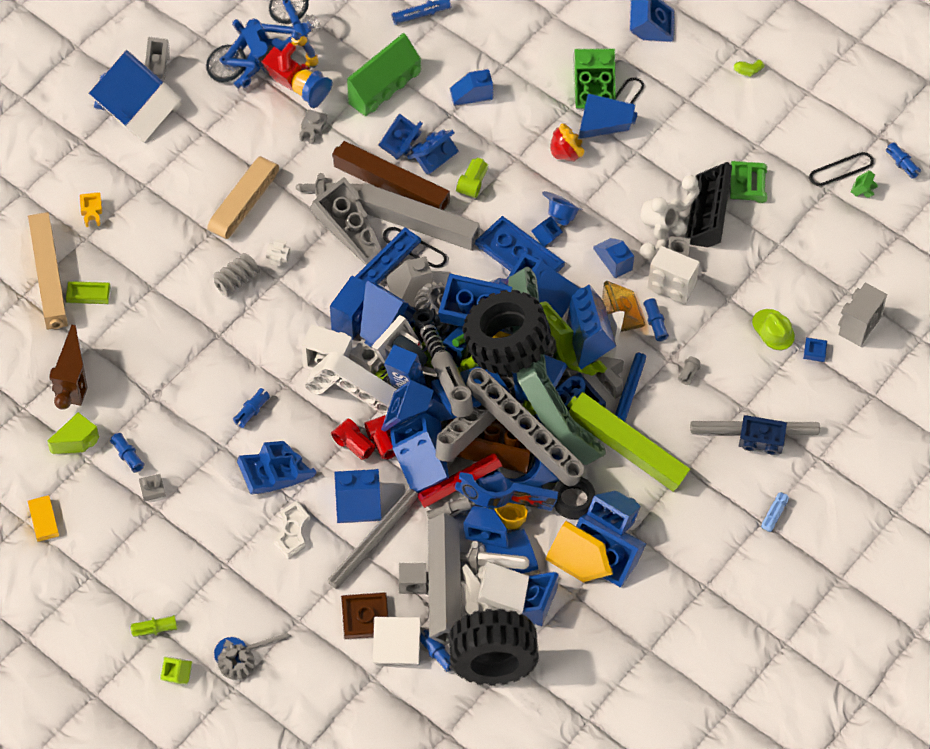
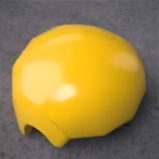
(512, 515)

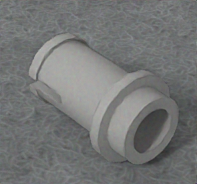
(691, 366)

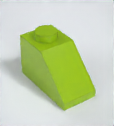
(74, 436)

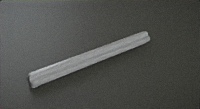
(734, 427)
(373, 538)

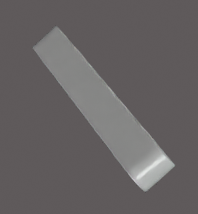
(464, 430)
(529, 436)

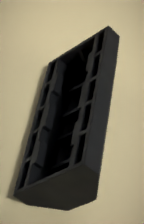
(709, 207)

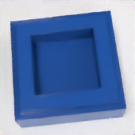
(815, 349)

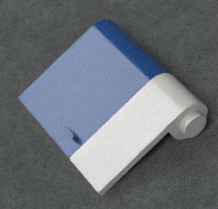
(135, 96)

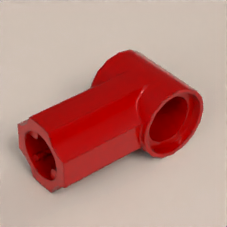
(349, 435)
(381, 438)

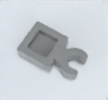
(311, 124)

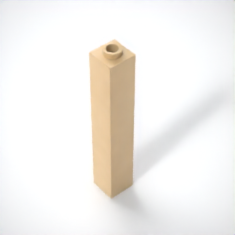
(47, 271)

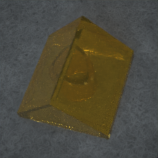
(622, 299)

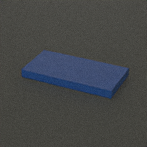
(507, 242)

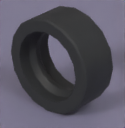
(574, 512)

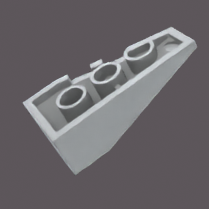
(344, 216)

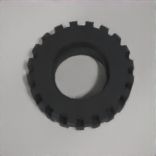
(513, 351)
(493, 647)

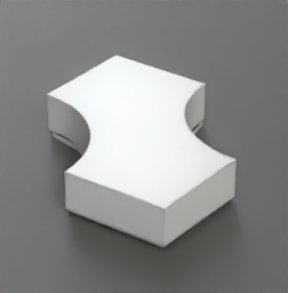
(290, 539)

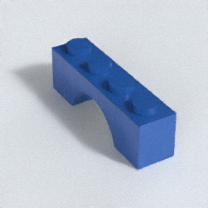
(535, 477)

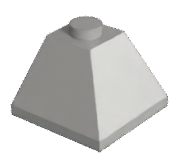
(409, 279)

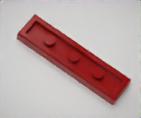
(447, 486)

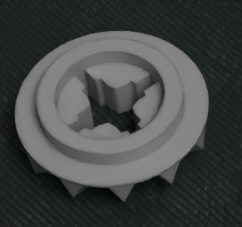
(242, 669)

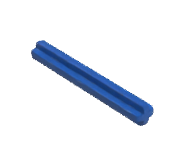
(630, 386)

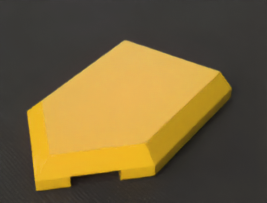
(579, 554)

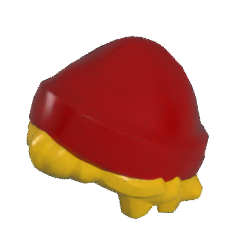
(566, 144)

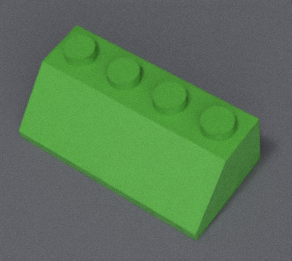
(383, 75)

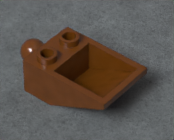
(69, 374)

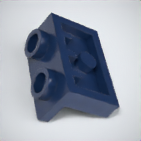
(762, 435)

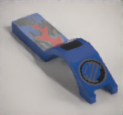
(517, 494)

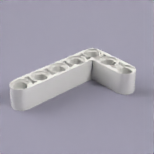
(352, 378)

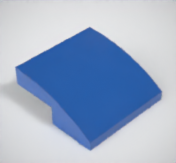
(517, 545)

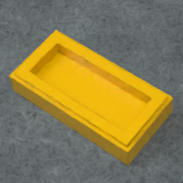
(43, 518)

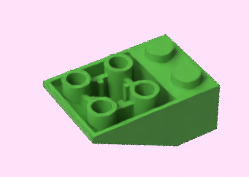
(593, 74)

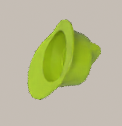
(773, 329)

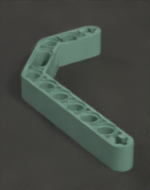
(545, 397)

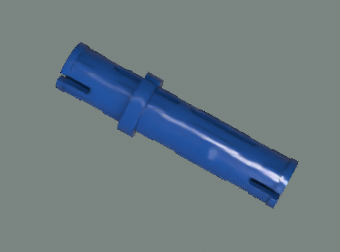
(398, 17)

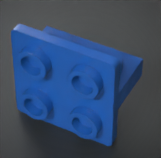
(434, 151)

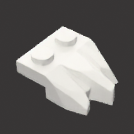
(470, 591)

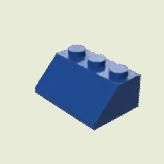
(462, 294)
(622, 550)

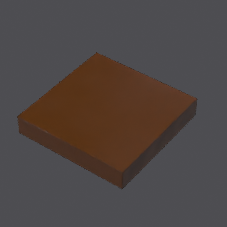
(359, 613)

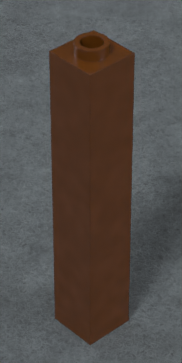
(388, 176)

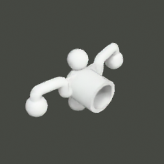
(665, 216)

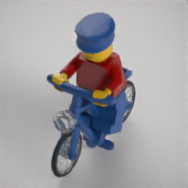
(273, 54)

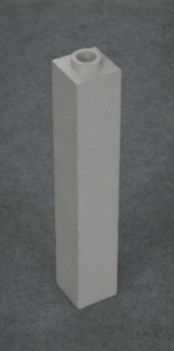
(419, 217)
(443, 576)

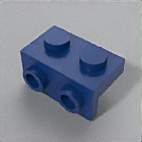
(399, 136)

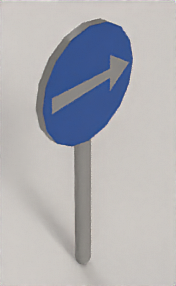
(226, 642)

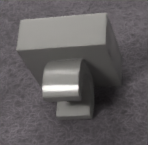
(152, 487)

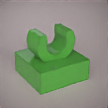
(863, 185)

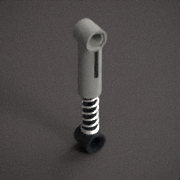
(443, 364)

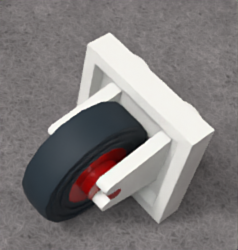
(401, 335)

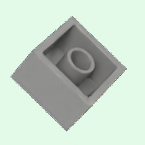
(862, 314)

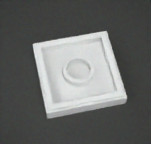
(503, 588)
(396, 640)

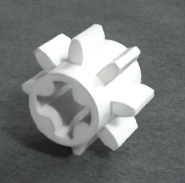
(278, 252)

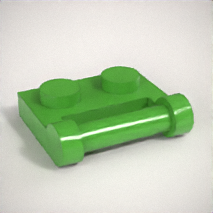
(742, 181)

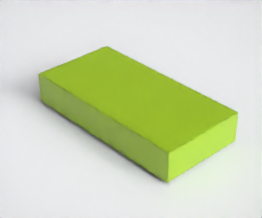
(88, 292)

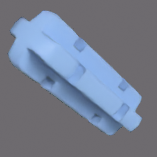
(775, 511)

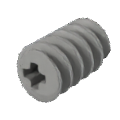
(234, 273)

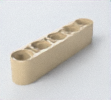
(243, 197)

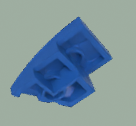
(273, 468)

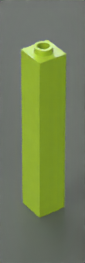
(627, 441)

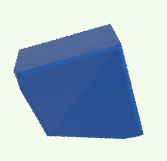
(547, 231)

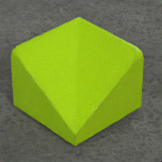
(176, 670)

